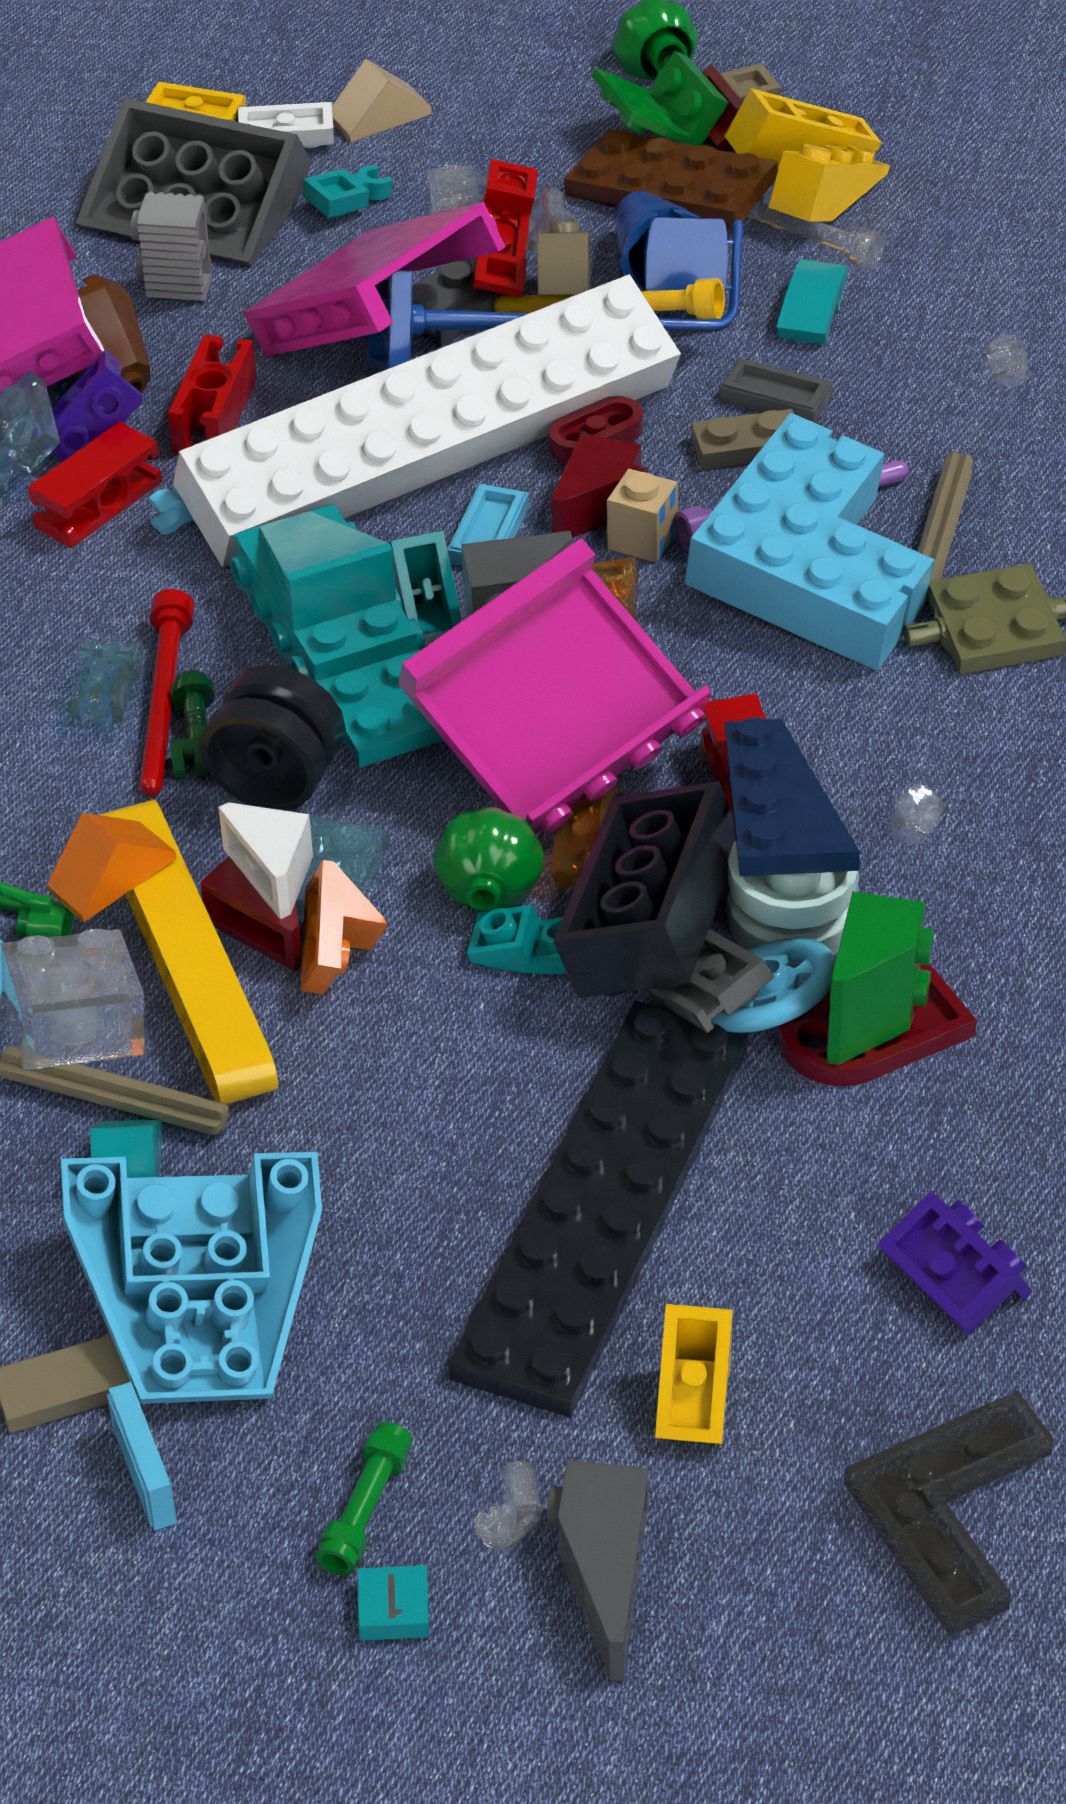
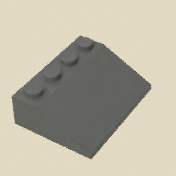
(240, 169)

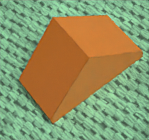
(105, 862)

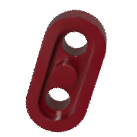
(608, 418)

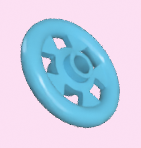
(779, 999)

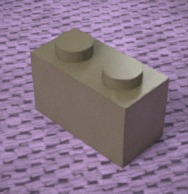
(564, 259)

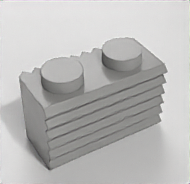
(172, 246)

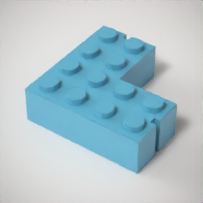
(793, 550)

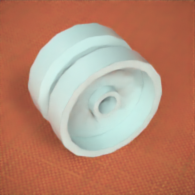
(788, 906)

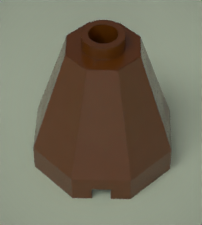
(116, 326)

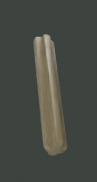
(945, 510)
(120, 1093)

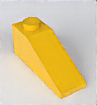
(777, 123)

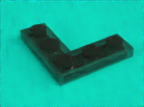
(907, 1495)

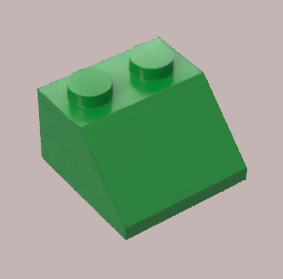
(877, 974)

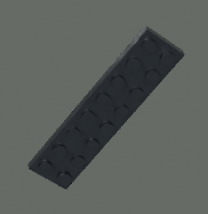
(598, 1211)

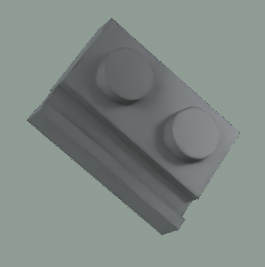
(452, 290)
(721, 982)

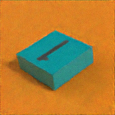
(393, 1602)

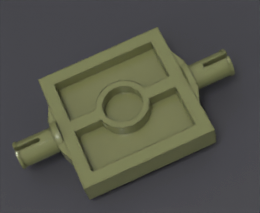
(992, 619)

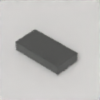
(772, 388)

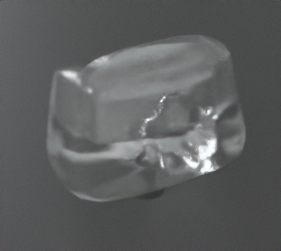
(1008, 361)
(916, 814)

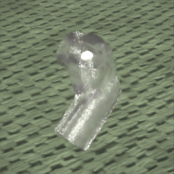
(517, 1515)

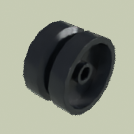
(272, 737)

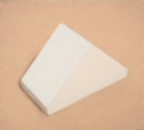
(269, 849)

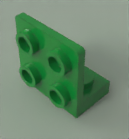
(677, 106)

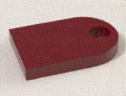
(932, 1029)

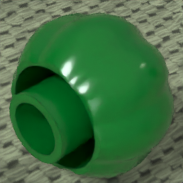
(654, 31)
(488, 859)

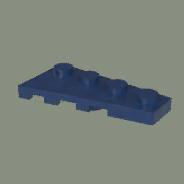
(780, 807)

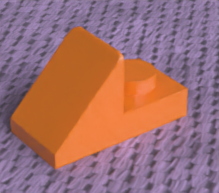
(334, 921)

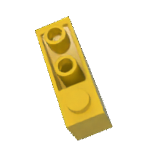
(824, 181)

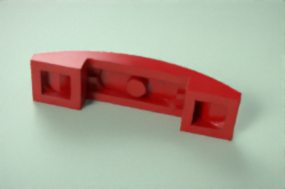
(509, 200)

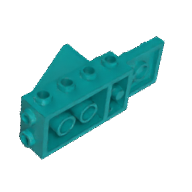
(338, 620)

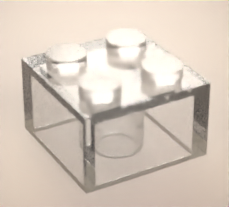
(72, 998)

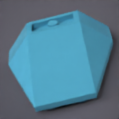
(198, 1255)

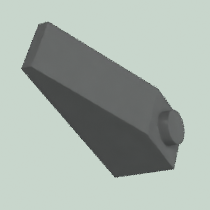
(601, 1545)

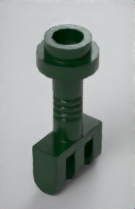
(191, 694)

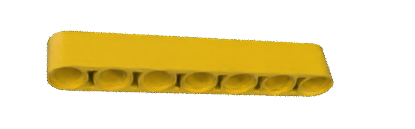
(198, 973)

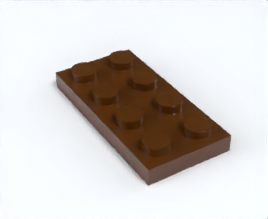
(691, 176)

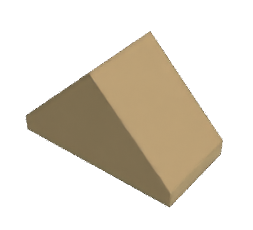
(376, 103)

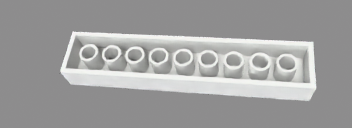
(427, 415)

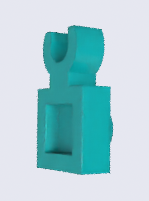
(342, 192)

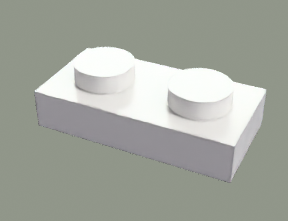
(308, 120)

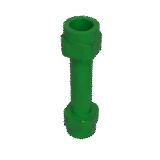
(345, 1541)

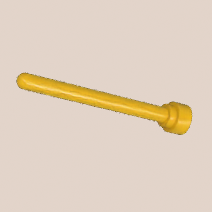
(701, 299)

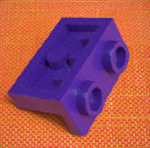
(93, 405)
(952, 1263)

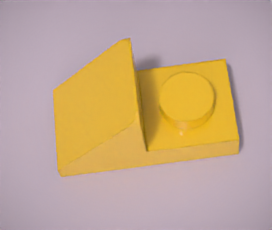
(694, 1373)

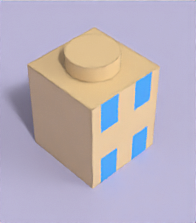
(642, 515)

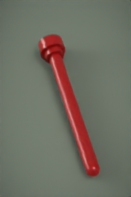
(171, 617)

